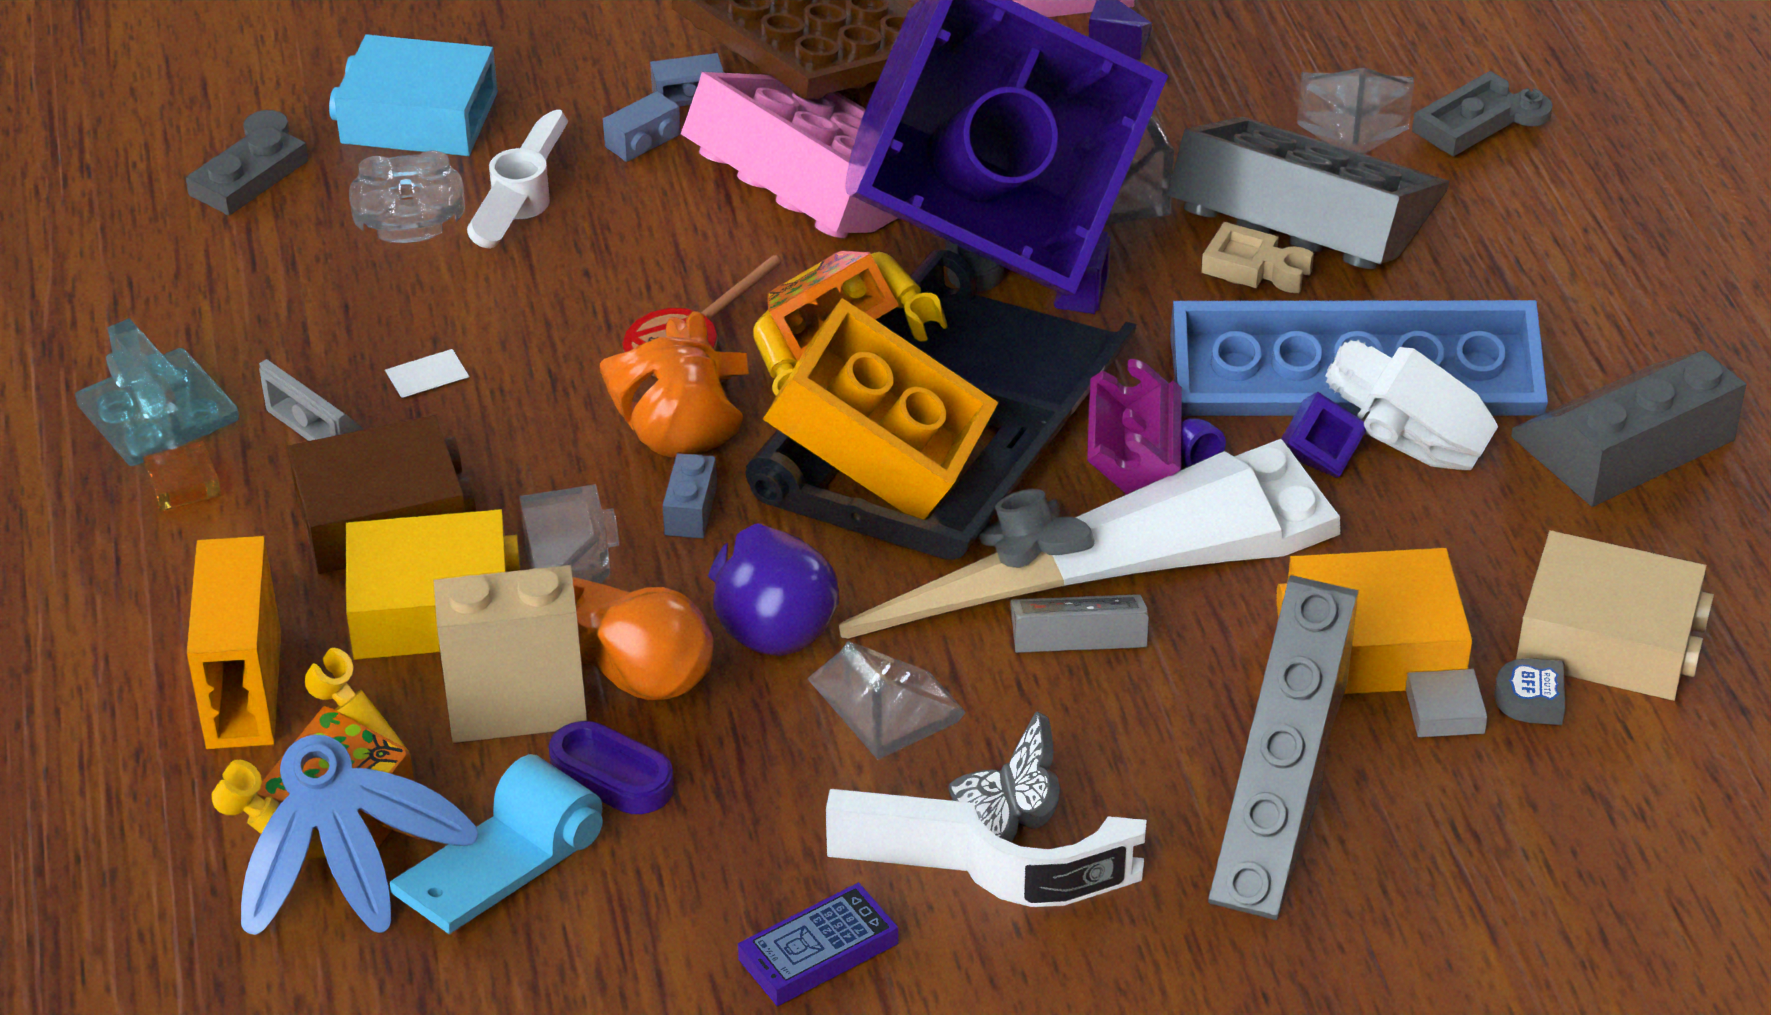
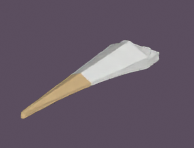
(1199, 516)

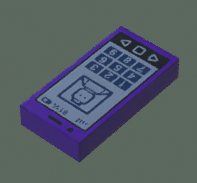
(817, 944)

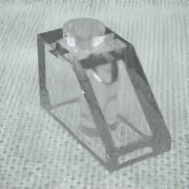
(569, 530)

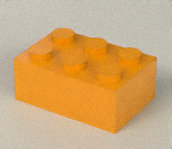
(881, 411)

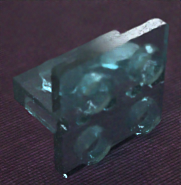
(152, 397)

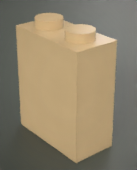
(1616, 614)
(510, 653)

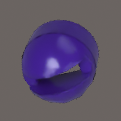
(1200, 441)

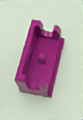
(1135, 428)

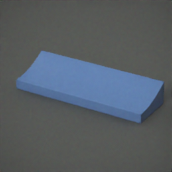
(1277, 353)

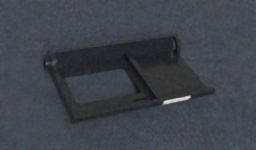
(1015, 355)

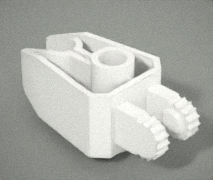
(1413, 405)

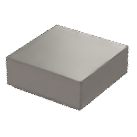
(1446, 703)

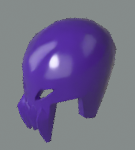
(773, 591)

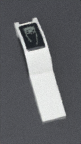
(954, 838)

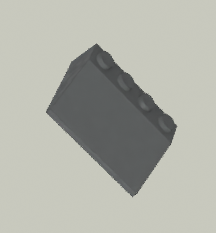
(1303, 189)

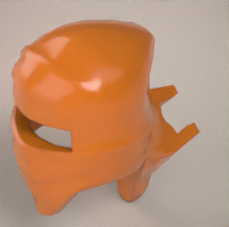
(687, 404)
(643, 639)

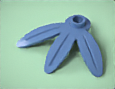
(333, 807)

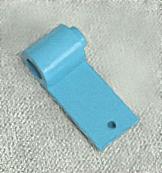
(534, 825)

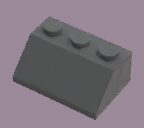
(1637, 426)

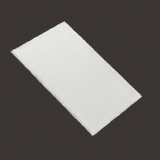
(426, 373)

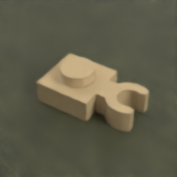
(1250, 255)

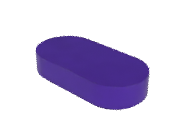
(613, 766)

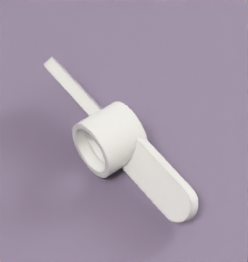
(517, 183)

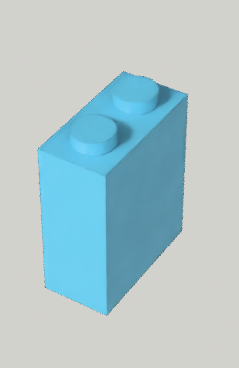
(415, 95)

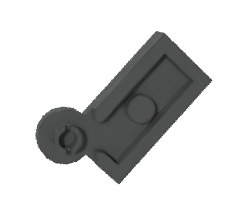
(1478, 112)
(250, 164)

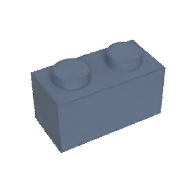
(680, 76)
(641, 126)
(690, 495)

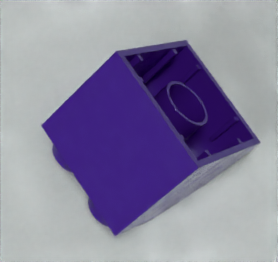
(1003, 134)

